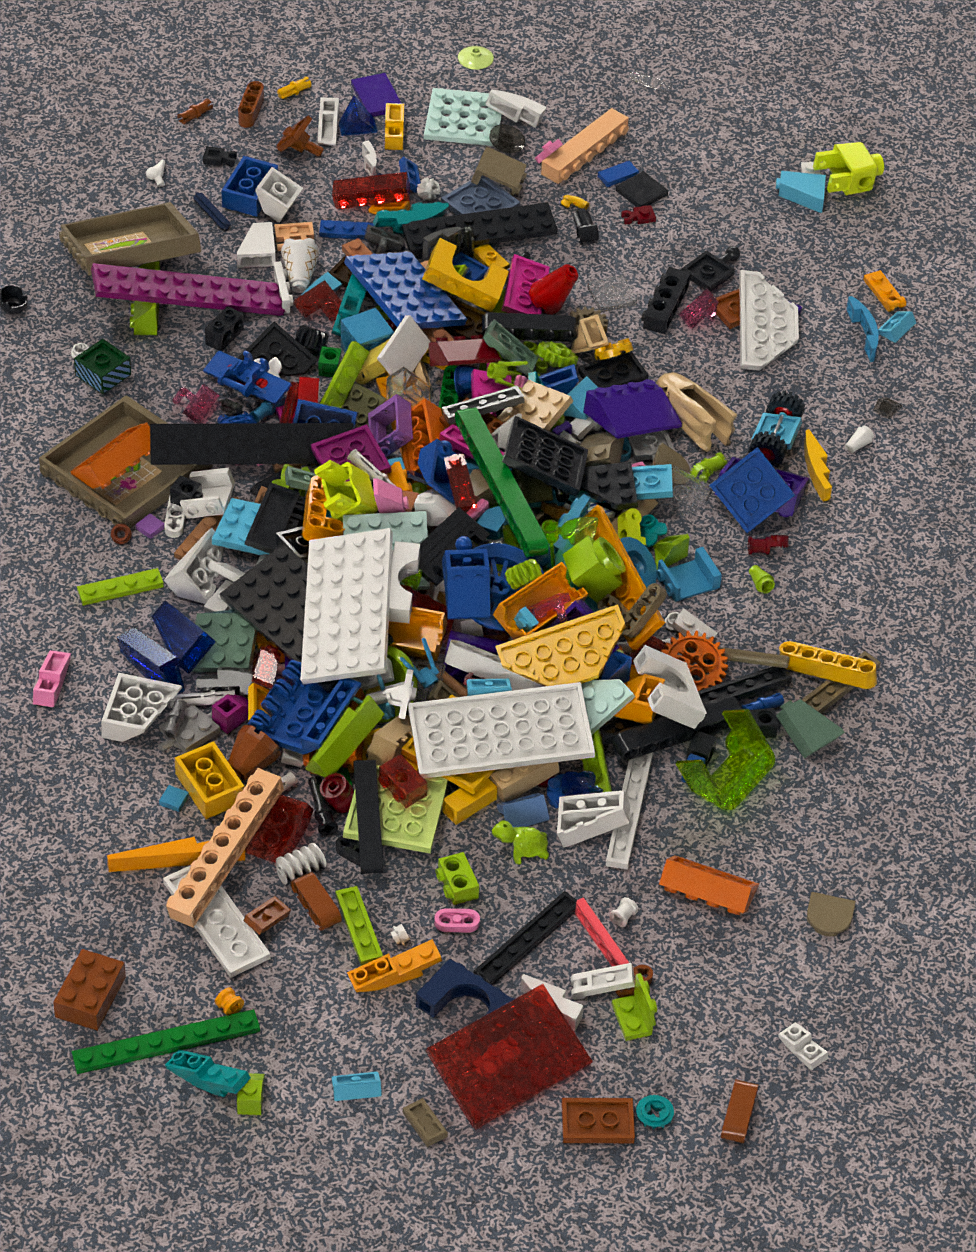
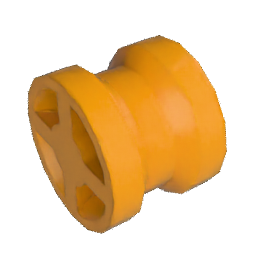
(229, 1001)

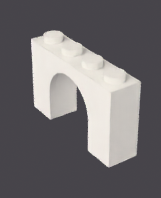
(676, 698)

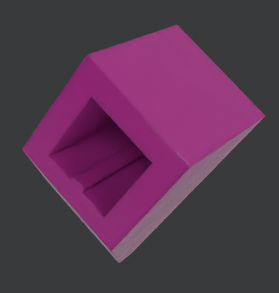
(230, 712)

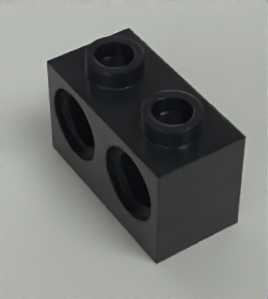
(224, 328)

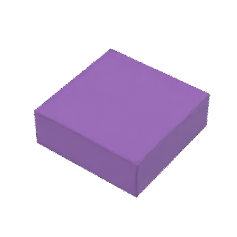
(150, 526)

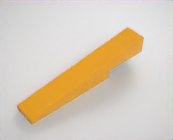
(162, 855)

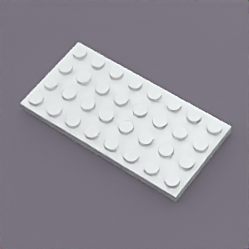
(347, 606)
(500, 730)

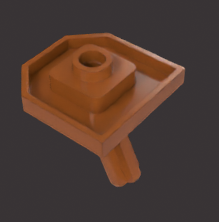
(298, 139)

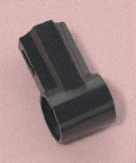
(585, 228)

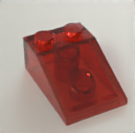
(280, 829)

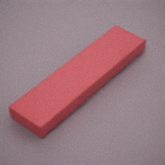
(599, 934)

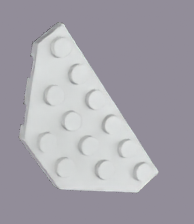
(766, 321)

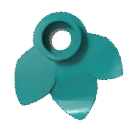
(651, 529)

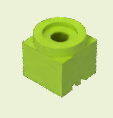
(595, 567)

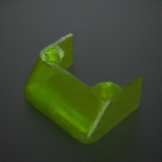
(743, 769)

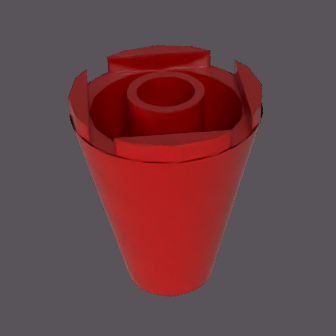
(553, 289)

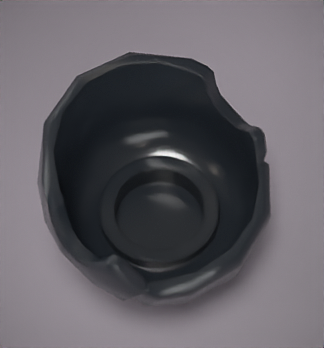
(12, 296)

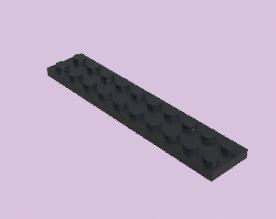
(239, 442)

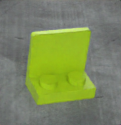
(636, 1011)

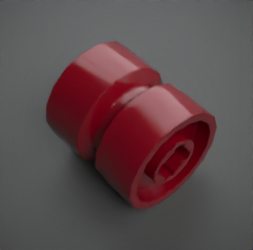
(337, 792)

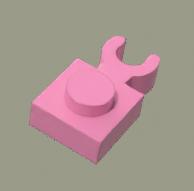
(548, 149)

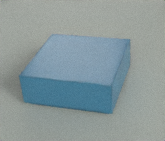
(173, 798)

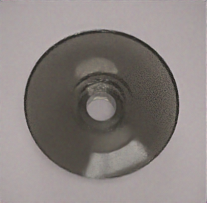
(507, 138)

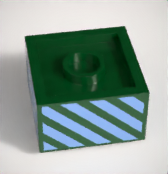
(102, 366)

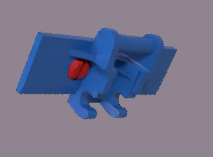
(247, 376)

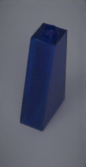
(182, 636)
(150, 657)

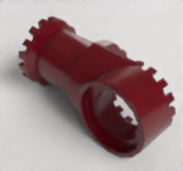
(763, 545)

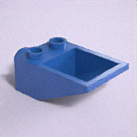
(433, 466)
(466, 581)

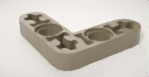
(630, 615)

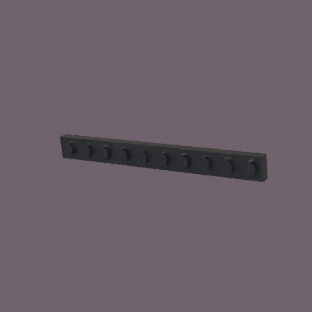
(740, 688)

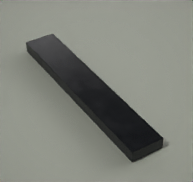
(368, 817)
(527, 938)

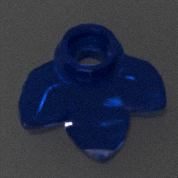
(580, 784)

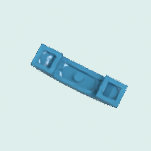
(859, 313)

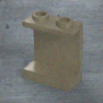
(500, 169)

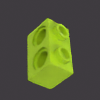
(458, 878)

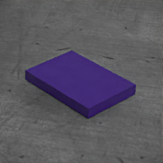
(375, 92)

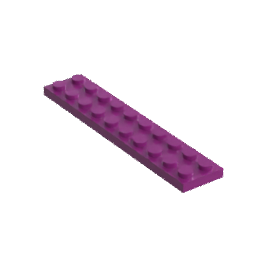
(186, 289)

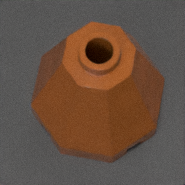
(252, 752)

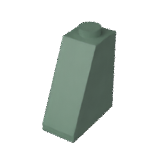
(807, 727)

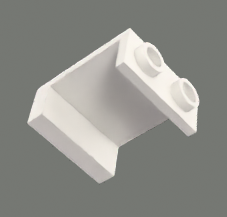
(216, 490)

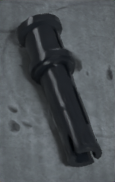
(323, 812)

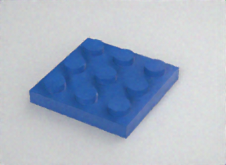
(752, 490)

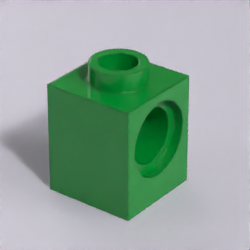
(329, 361)

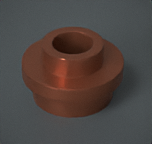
(118, 528)

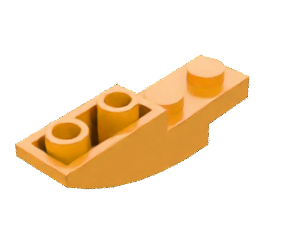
(395, 970)

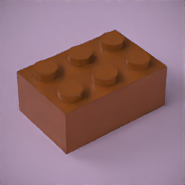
(89, 989)

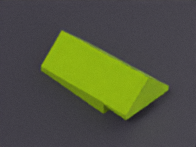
(345, 737)

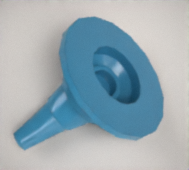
(641, 559)

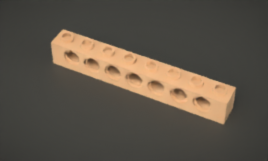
(224, 858)

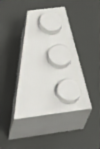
(591, 815)

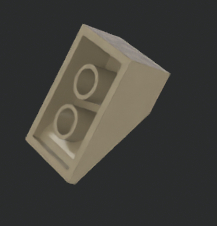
(602, 449)

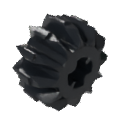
(311, 338)

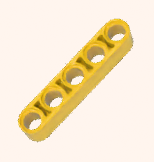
(830, 665)

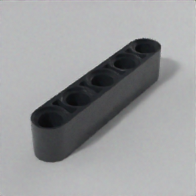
(534, 326)

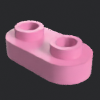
(457, 920)

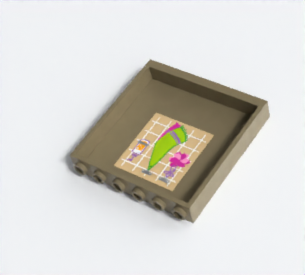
(130, 237)
(133, 493)

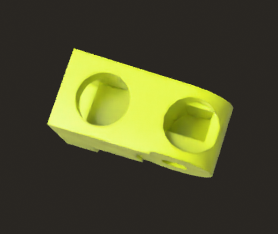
(629, 525)

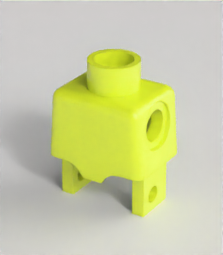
(851, 167)
(346, 496)

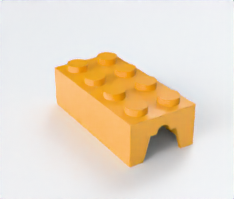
(544, 586)
(423, 624)

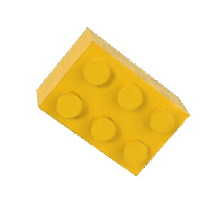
(208, 779)

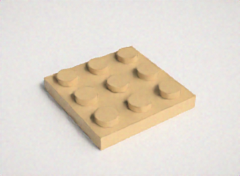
(541, 406)

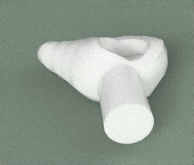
(156, 172)

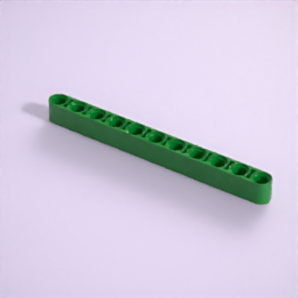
(501, 482)

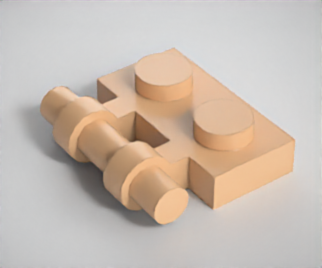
(293, 231)

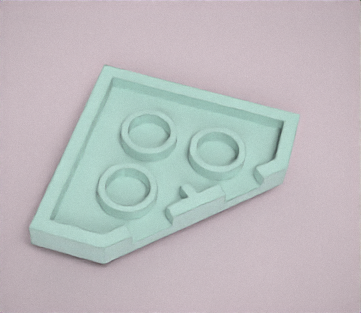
(604, 700)

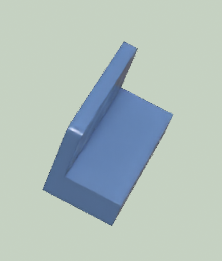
(525, 810)

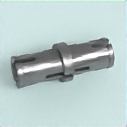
(175, 719)

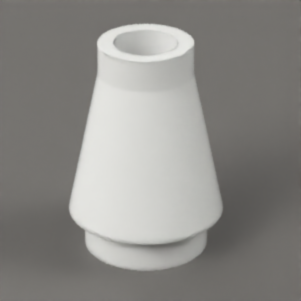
(859, 439)

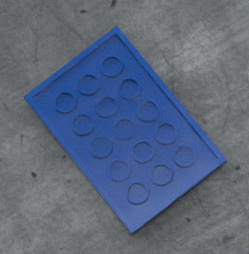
(400, 291)

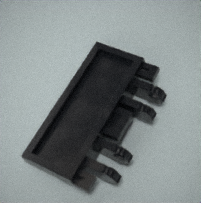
(278, 512)
(443, 539)

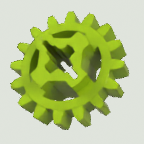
(556, 354)

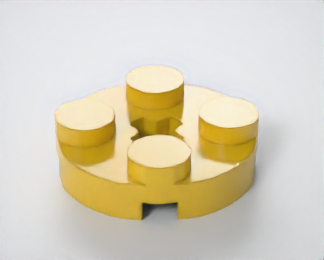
(613, 349)

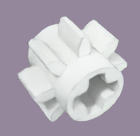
(428, 189)

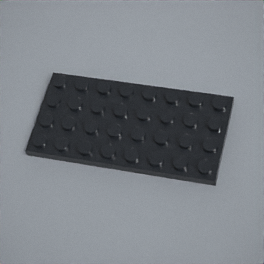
(274, 602)

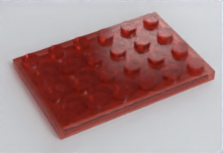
(508, 1056)

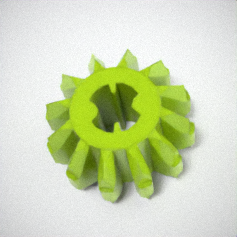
(523, 573)

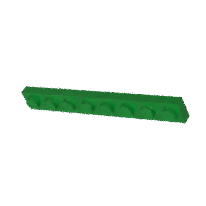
(165, 1041)

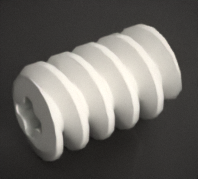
(299, 861)

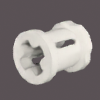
(623, 912)

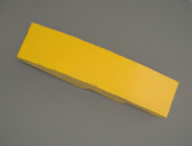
(816, 465)

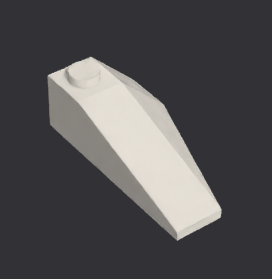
(191, 575)

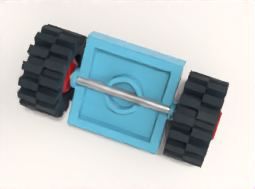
(778, 427)

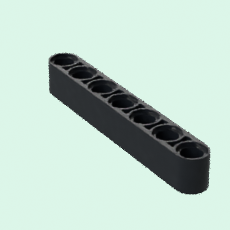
(668, 732)

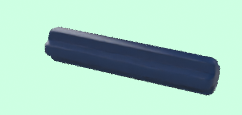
(211, 211)

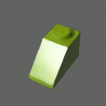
(251, 1096)

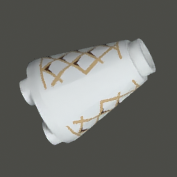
(299, 261)

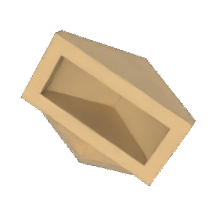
(589, 335)

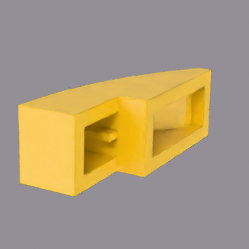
(394, 126)

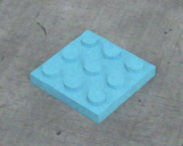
(236, 525)

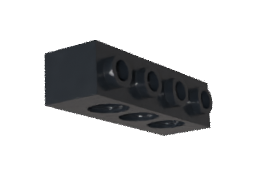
(666, 300)

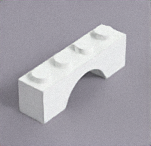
(404, 563)

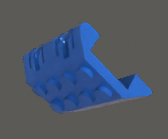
(302, 713)

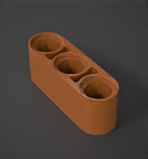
(251, 104)
(316, 900)
(739, 1111)

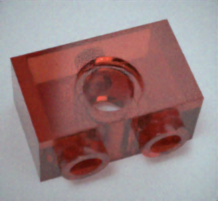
(402, 781)

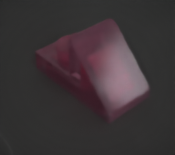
(703, 306)

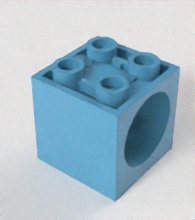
(365, 328)

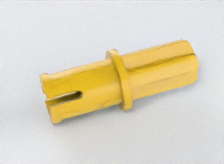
(294, 88)

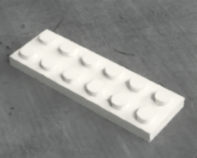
(225, 931)

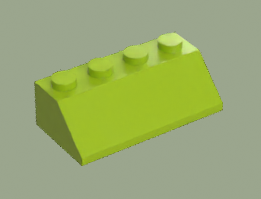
(145, 313)

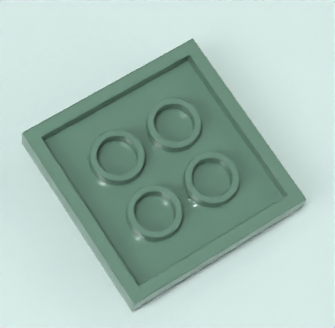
(233, 639)

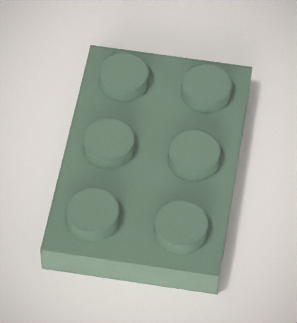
(509, 347)

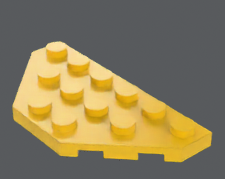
(566, 651)

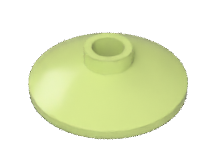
(475, 57)

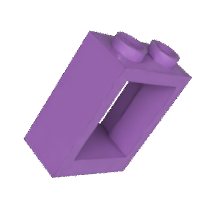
(378, 419)

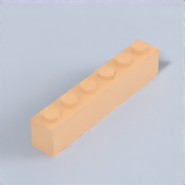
(585, 146)

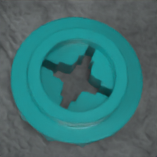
(657, 1103)

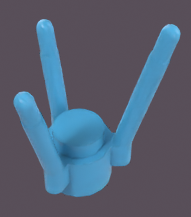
(425, 676)

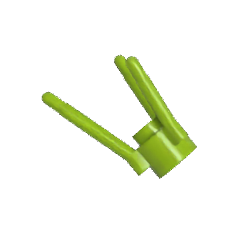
(499, 371)

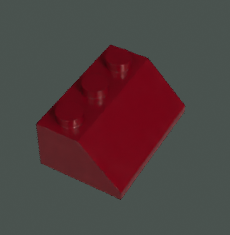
(461, 351)

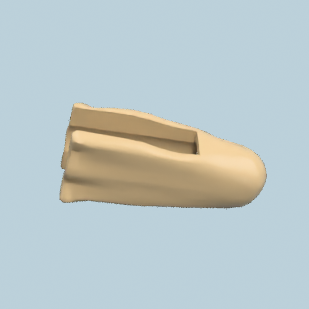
(698, 410)

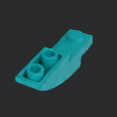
(417, 212)
(351, 302)
(207, 1075)

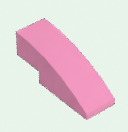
(51, 678)

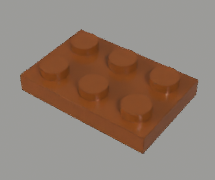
(729, 308)
(598, 1120)

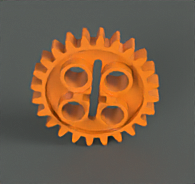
(704, 650)

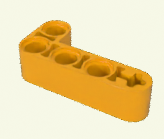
(315, 522)

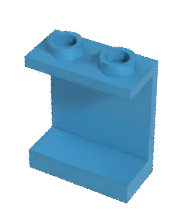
(691, 577)

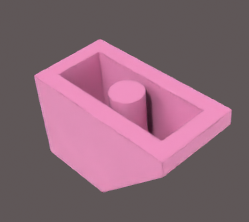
(389, 497)

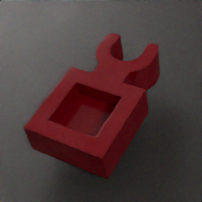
(639, 214)

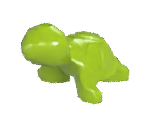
(526, 840)

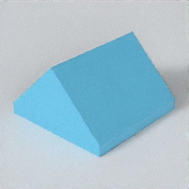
(578, 395)

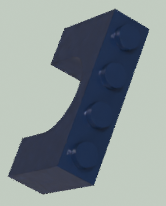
(456, 981)

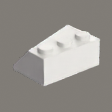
(135, 706)

